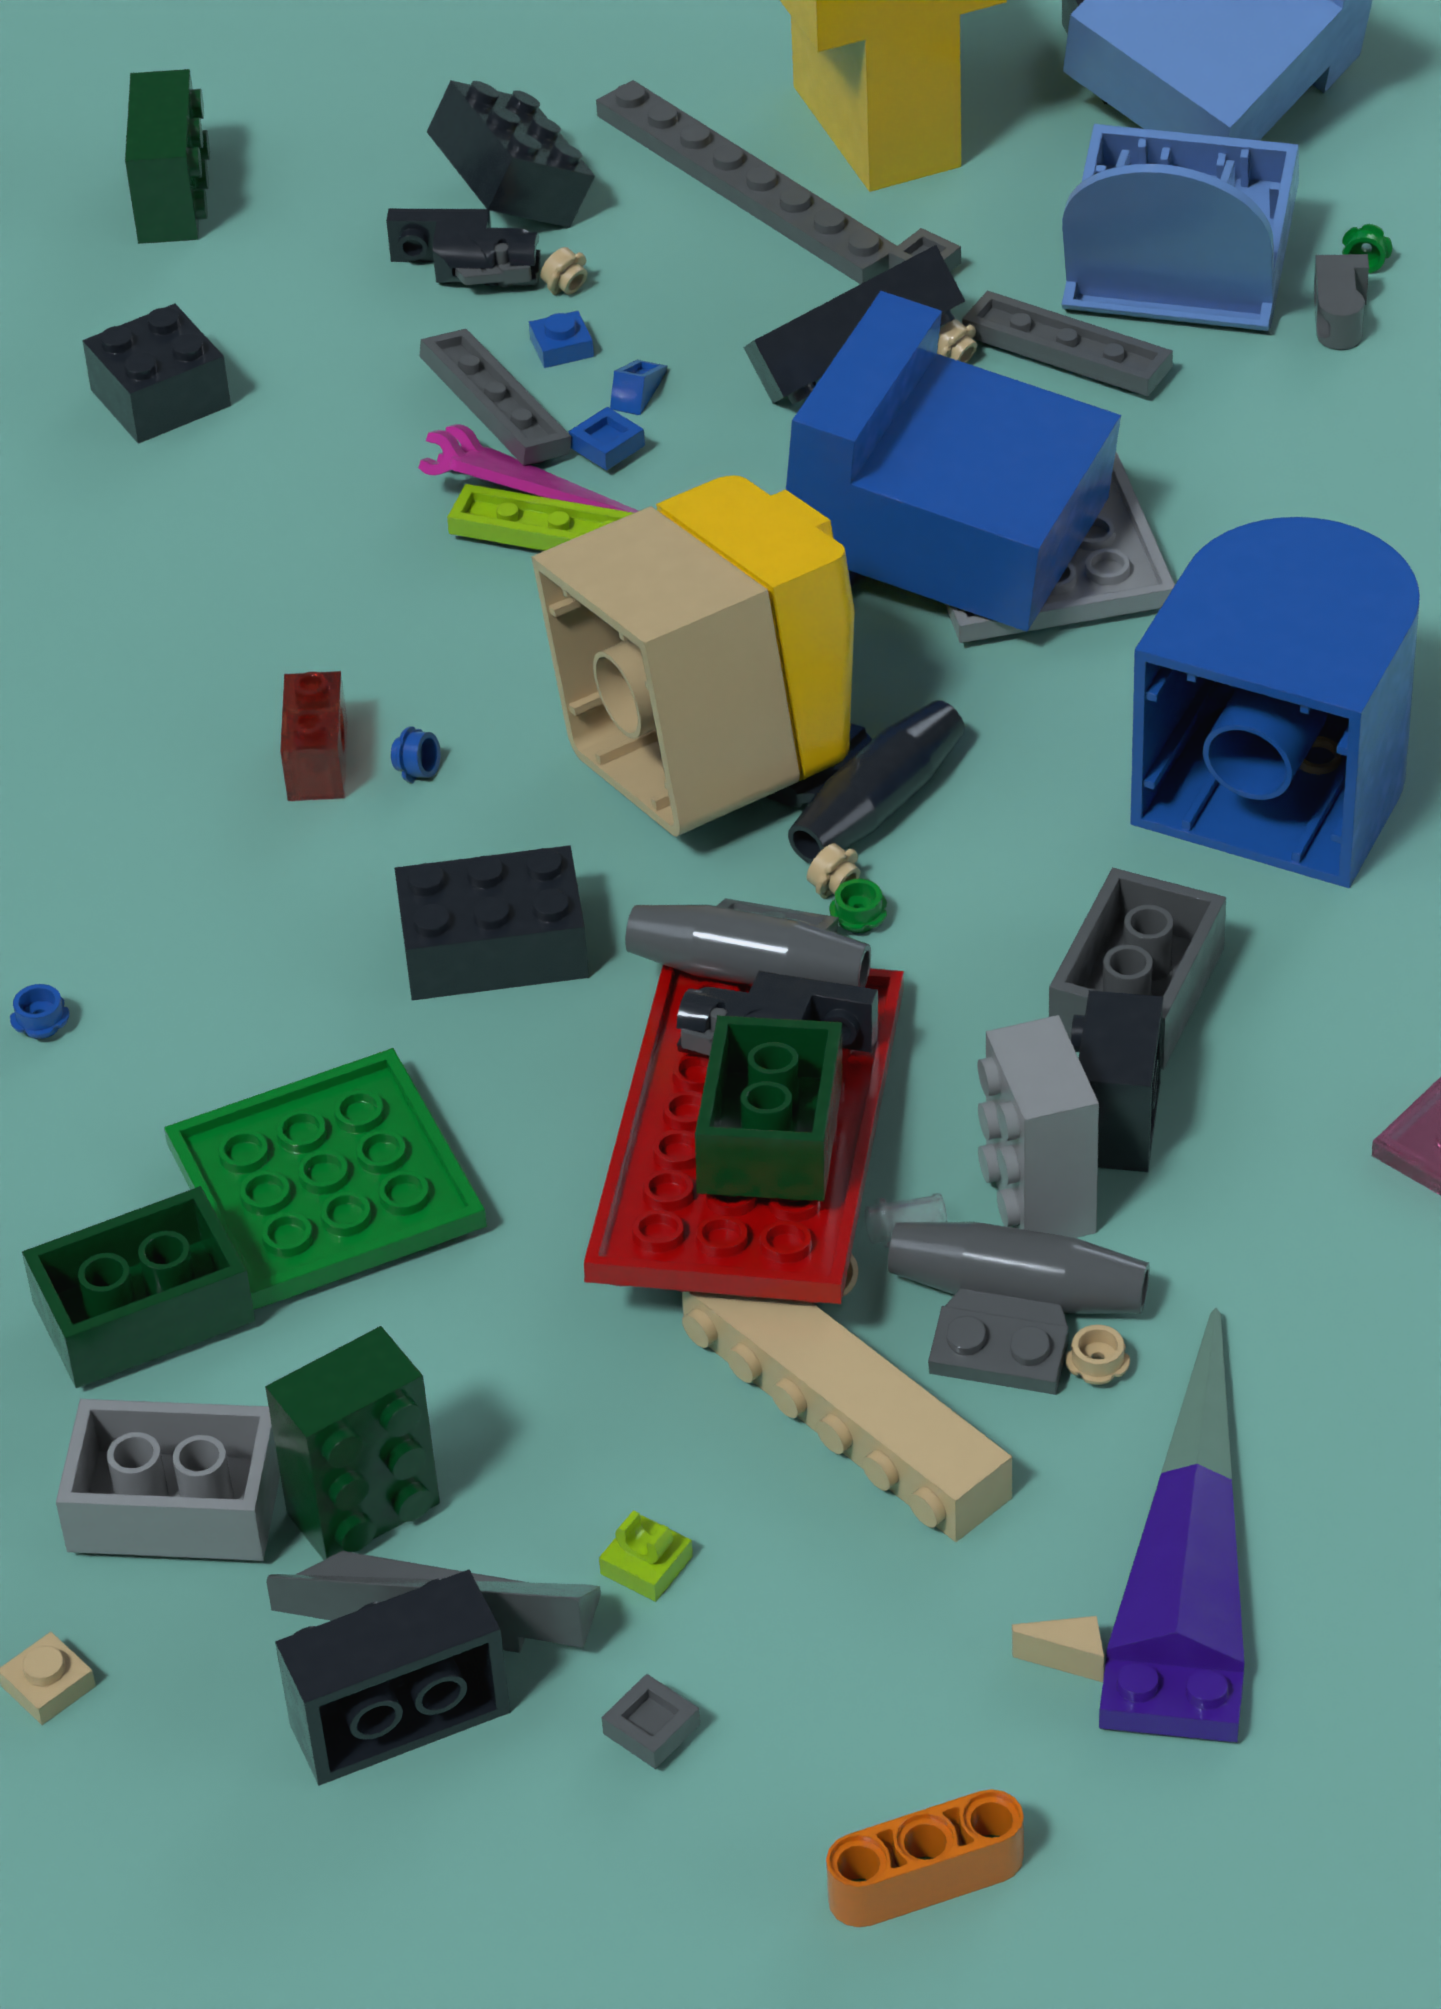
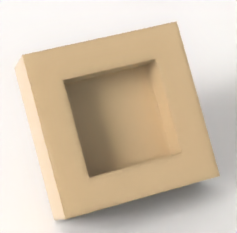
(46, 1678)

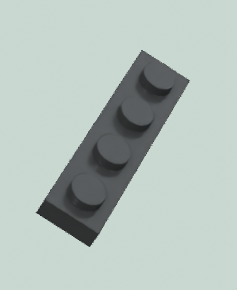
(1069, 343)
(495, 397)

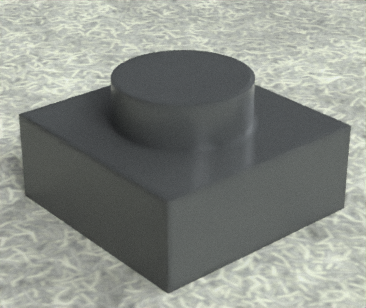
(921, 241)
(650, 1721)

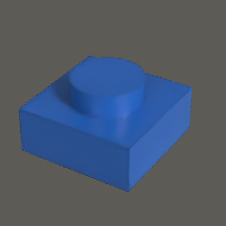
(561, 339)
(607, 438)

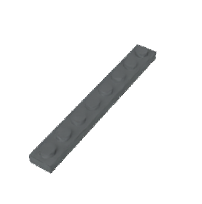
(746, 181)

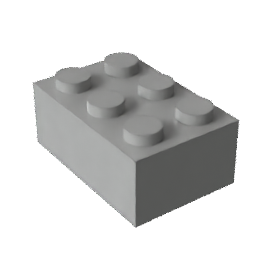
(1039, 1129)
(169, 1480)

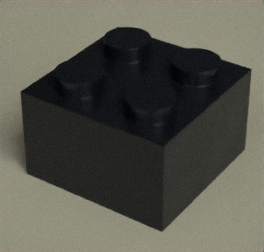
(156, 373)
(1122, 1060)

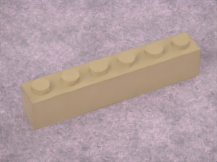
(857, 1405)

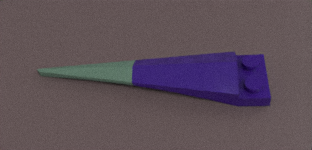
(1179, 1626)

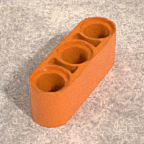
(947, 1833)

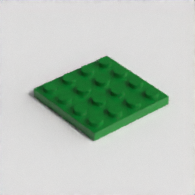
(327, 1176)

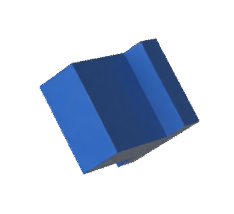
(948, 468)

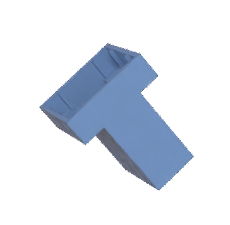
(1211, 62)

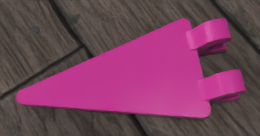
(503, 469)

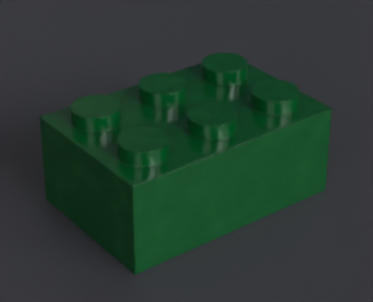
(166, 156)
(769, 1108)
(138, 1286)
(354, 1444)

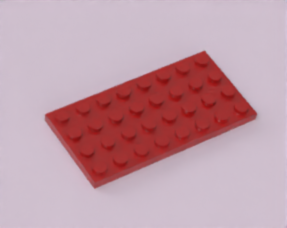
(667, 1236)

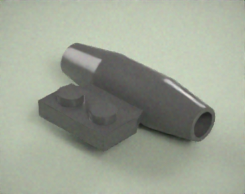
(746, 937)
(1011, 1296)

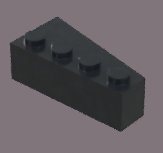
(802, 349)

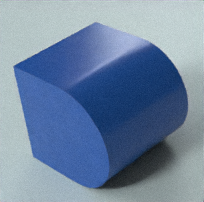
(1250, 660)

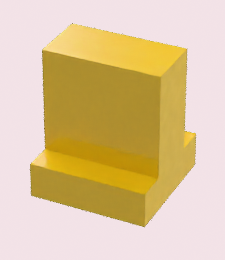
(884, 81)

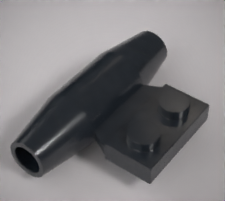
(871, 780)

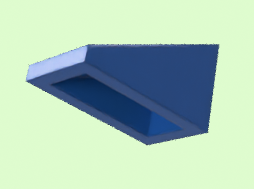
(635, 385)

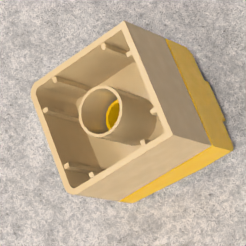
(703, 649)

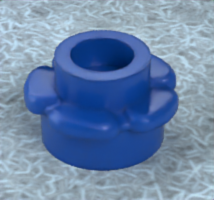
(416, 754)
(39, 1011)

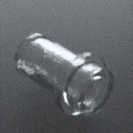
(883, 1216)

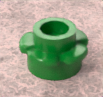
(1370, 234)
(859, 905)

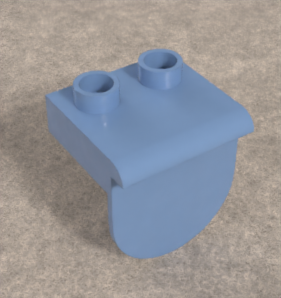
(1180, 227)

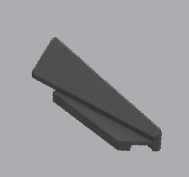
(520, 1608)

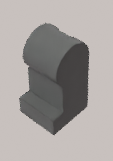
(1340, 299)

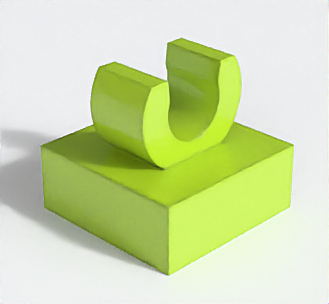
(645, 1556)

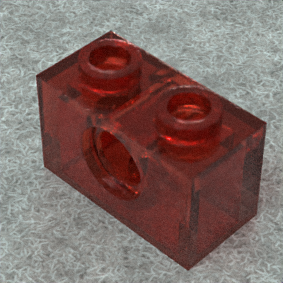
(314, 736)

